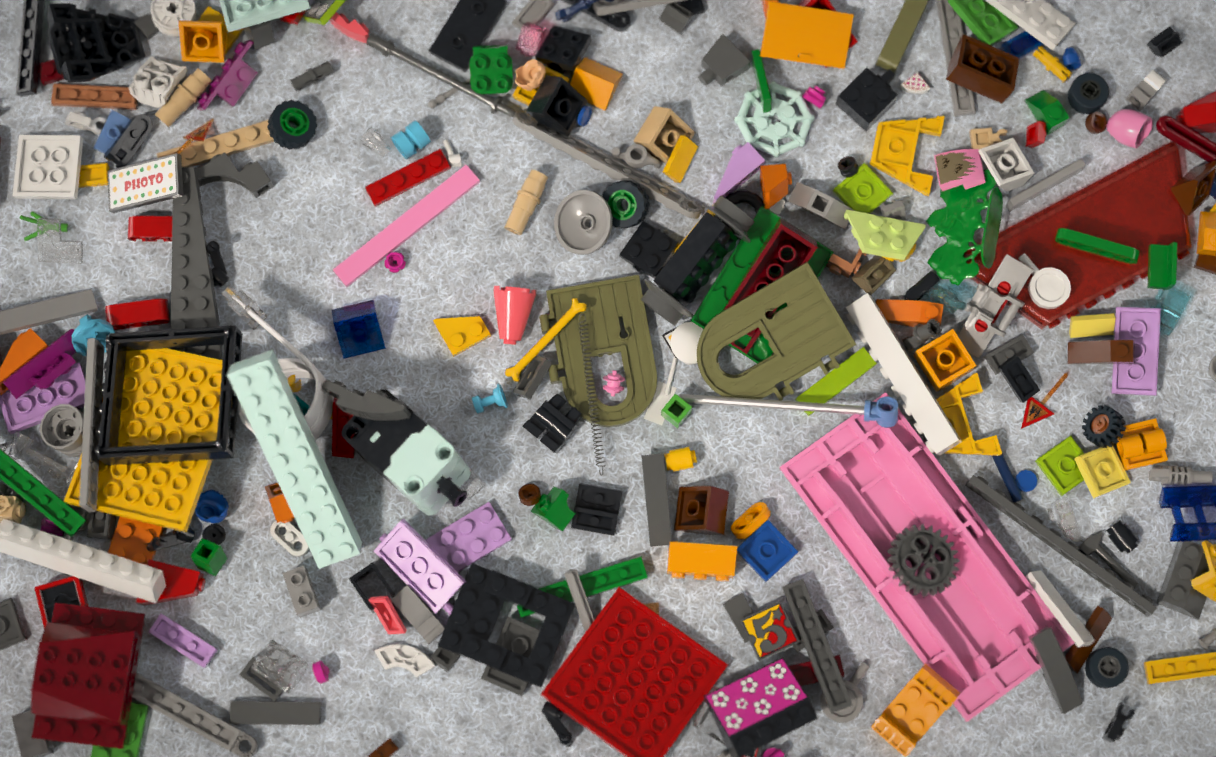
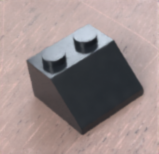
(556, 105)

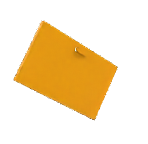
(811, 33)

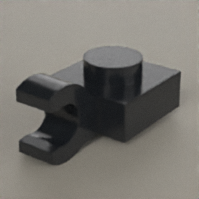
(1114, 730)

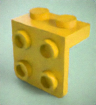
(1207, 582)

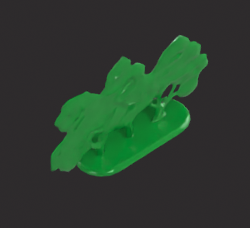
(958, 224)

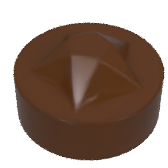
(1096, 122)
(529, 494)

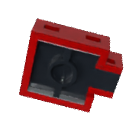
(63, 591)

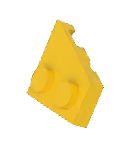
(461, 332)

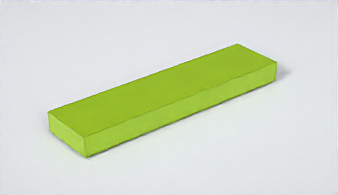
(838, 379)

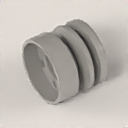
(63, 429)

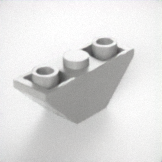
(819, 204)

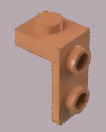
(840, 266)

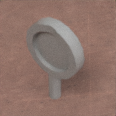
(850, 713)

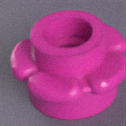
(394, 256)

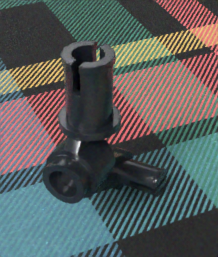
(219, 271)
(177, 538)
(553, 716)

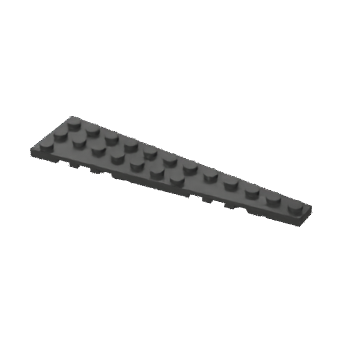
(191, 277)

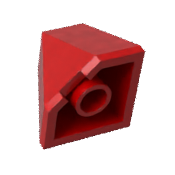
(1200, 114)

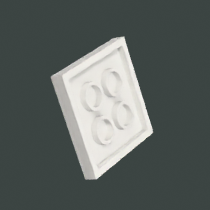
(48, 167)

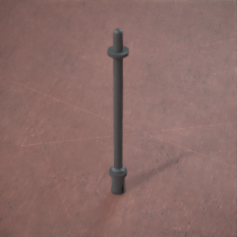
(388, 48)

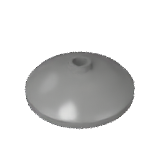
(573, 220)

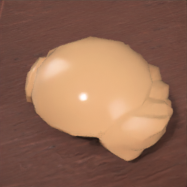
(530, 75)

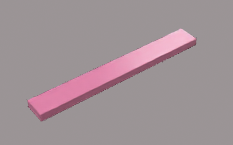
(406, 226)

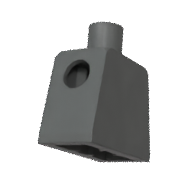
(723, 62)

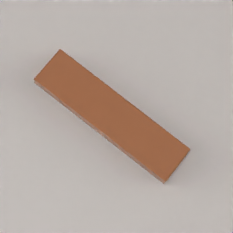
(93, 96)

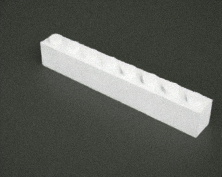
(903, 374)
(81, 561)

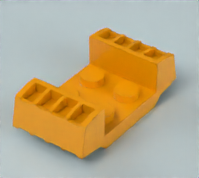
(915, 709)

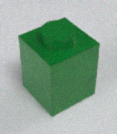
(209, 557)

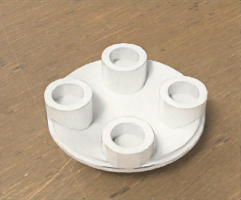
(685, 342)

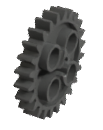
(940, 571)

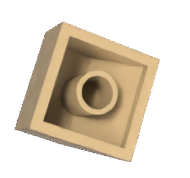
(662, 132)

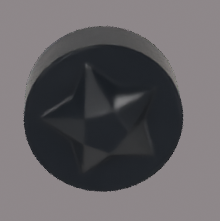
(214, 533)

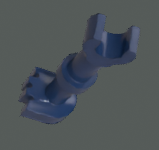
(567, 13)

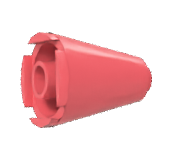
(512, 311)

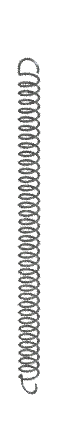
(602, 466)

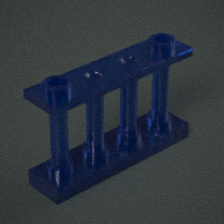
(1190, 497)

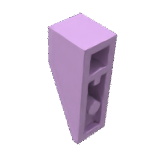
(741, 167)

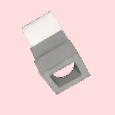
(1146, 90)

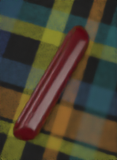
(1187, 138)

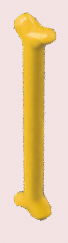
(515, 371)

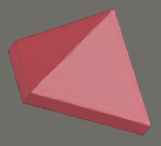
(387, 614)

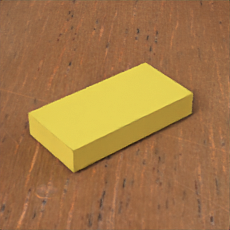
(1092, 325)

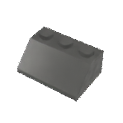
(1177, 590)

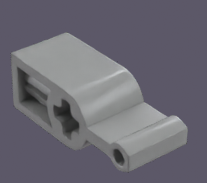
(418, 614)

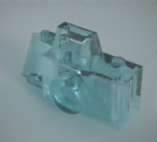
(947, 297)

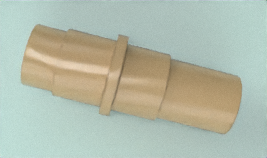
(183, 97)
(526, 202)

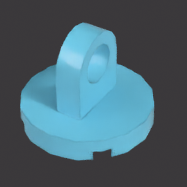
(90, 329)

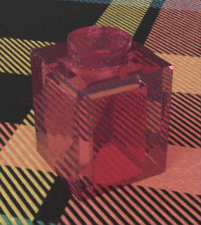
(530, 39)

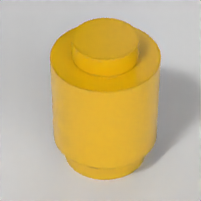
(680, 459)

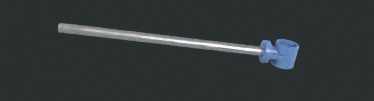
(883, 411)

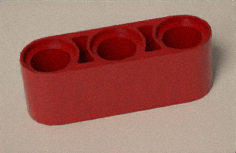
(150, 228)
(138, 313)

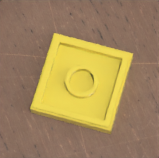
(1102, 471)

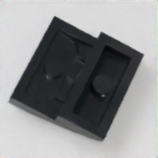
(596, 509)

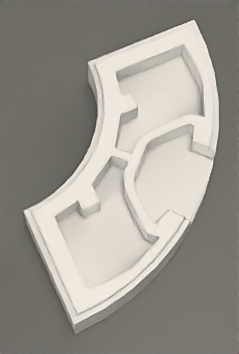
(405, 657)

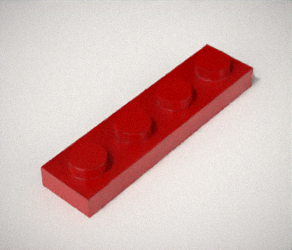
(407, 177)

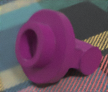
(51, 528)

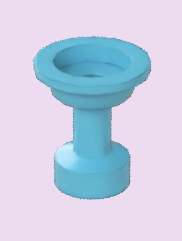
(498, 397)

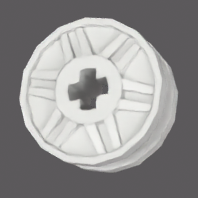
(168, 22)

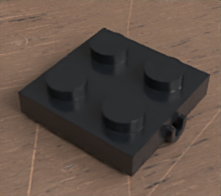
(649, 249)

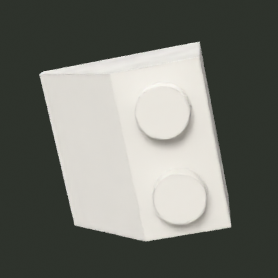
(1007, 164)

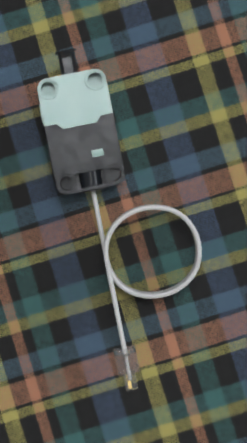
(401, 451)

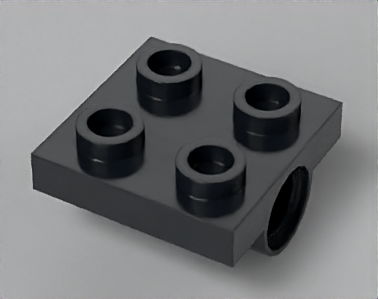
(563, 49)

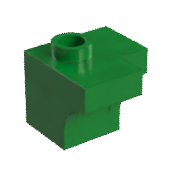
(554, 509)

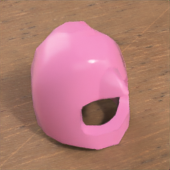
(1126, 125)

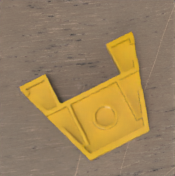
(896, 147)
(954, 410)

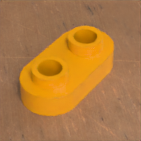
(750, 520)

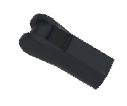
(922, 287)

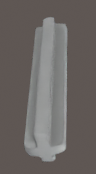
(579, 597)

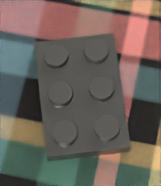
(518, 639)

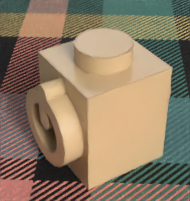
(11, 508)

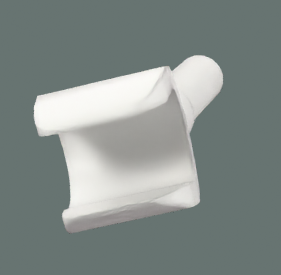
(454, 160)

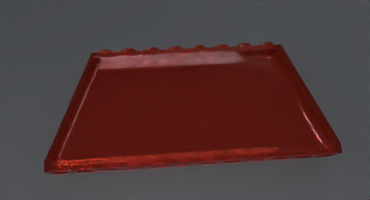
(1125, 208)

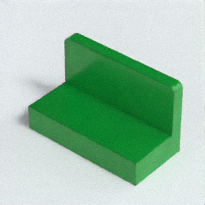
(1162, 266)

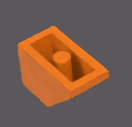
(774, 183)
(279, 503)

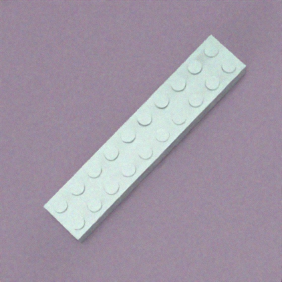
(295, 458)

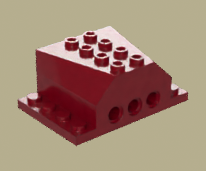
(86, 675)

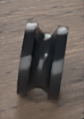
(848, 166)

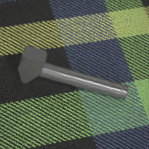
(1092, 544)

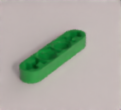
(1097, 245)

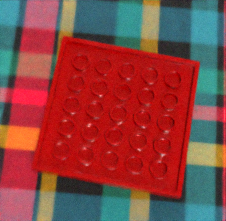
(634, 679)

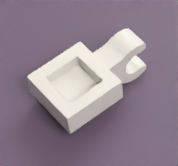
(80, 121)

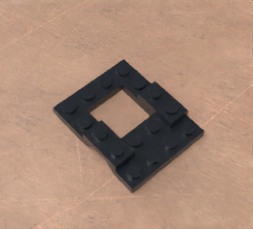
(476, 615)

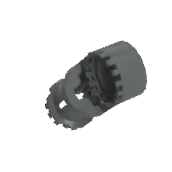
(922, 334)

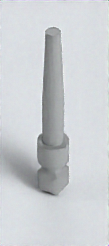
(441, 98)

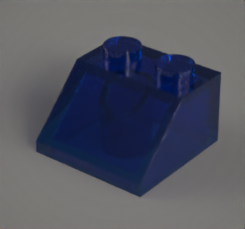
(358, 329)

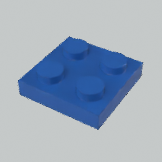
(766, 551)

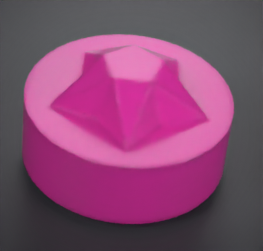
(321, 672)

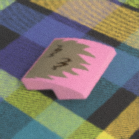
(959, 168)

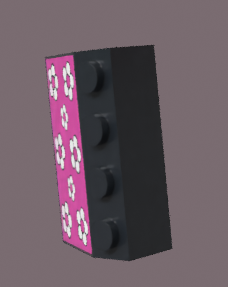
(759, 708)

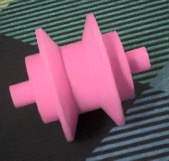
(613, 383)

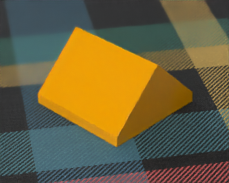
(202, 41)
(595, 82)

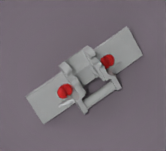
(990, 301)

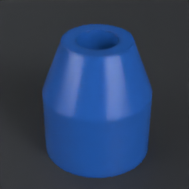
(1071, 59)

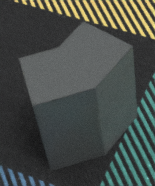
(676, 17)

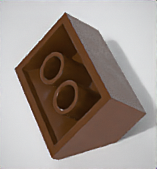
(983, 69)

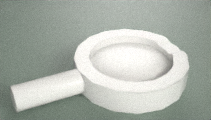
(1048, 286)

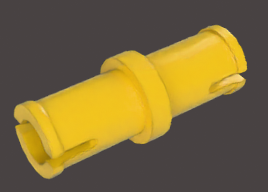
(1052, 64)

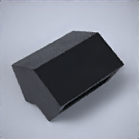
(1164, 42)

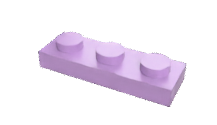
(183, 640)

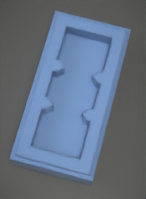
(111, 130)

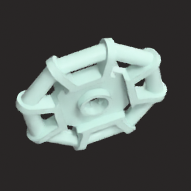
(776, 132)

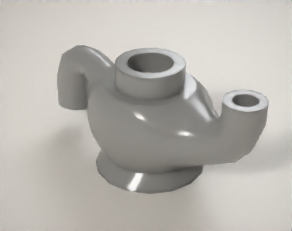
(636, 156)

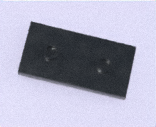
(466, 28)

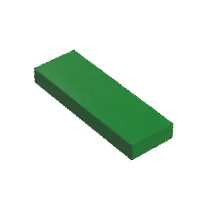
(761, 81)

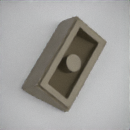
(874, 274)

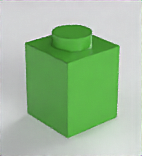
(676, 411)

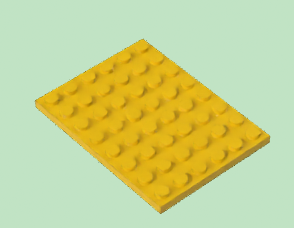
(164, 401)

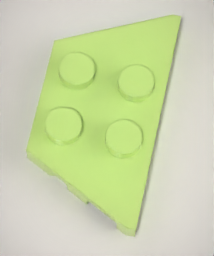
(883, 235)

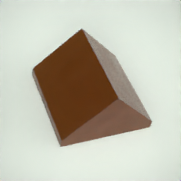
(1195, 187)

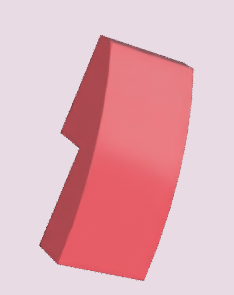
(351, 29)

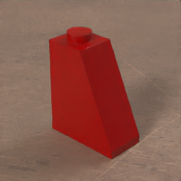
(179, 582)

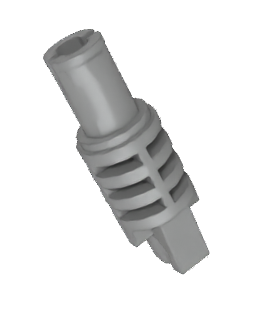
(1180, 476)

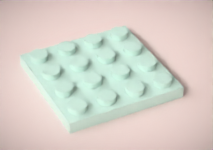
(246, 13)

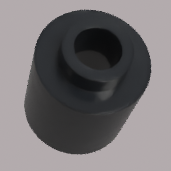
(1122, 537)

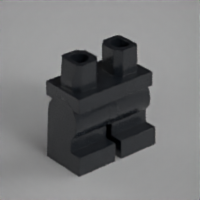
(554, 421)

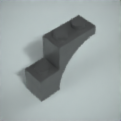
(222, 169)

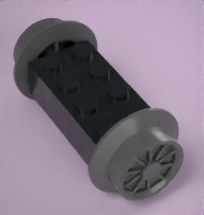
(697, 259)

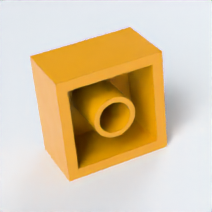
(944, 360)

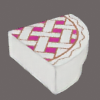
(915, 85)

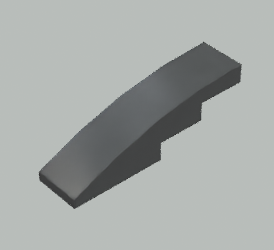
(656, 499)
(1056, 670)

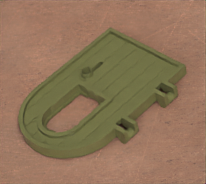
(605, 305)
(796, 335)

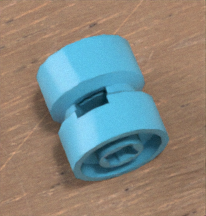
(410, 139)

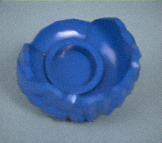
(212, 507)

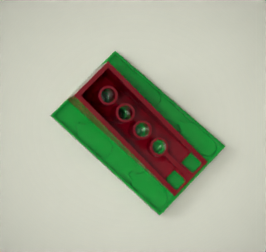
(749, 269)

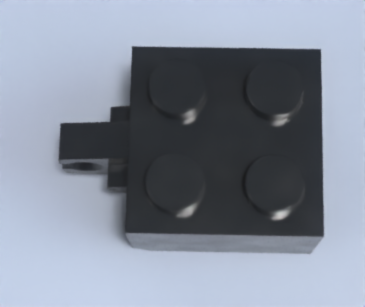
(867, 98)

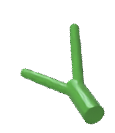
(64, 227)

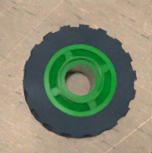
(298, 114)
(637, 203)

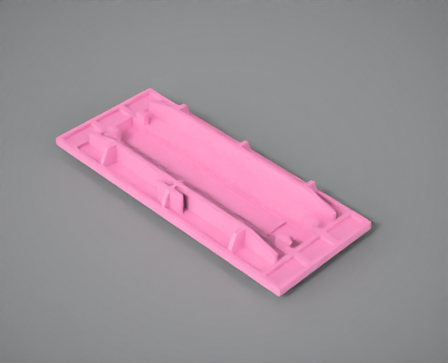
(872, 485)

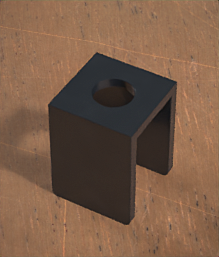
(363, 573)

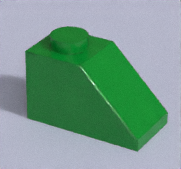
(1048, 110)

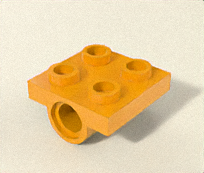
(1142, 445)

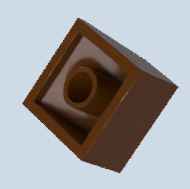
(701, 510)

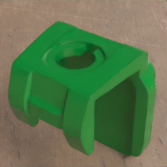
(491, 69)

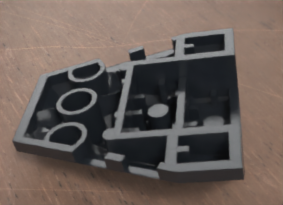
(91, 43)

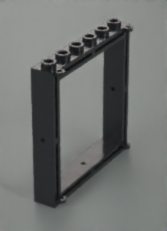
(112, 390)

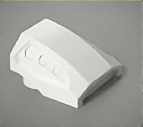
(156, 82)

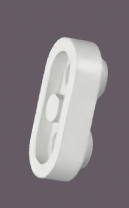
(290, 538)

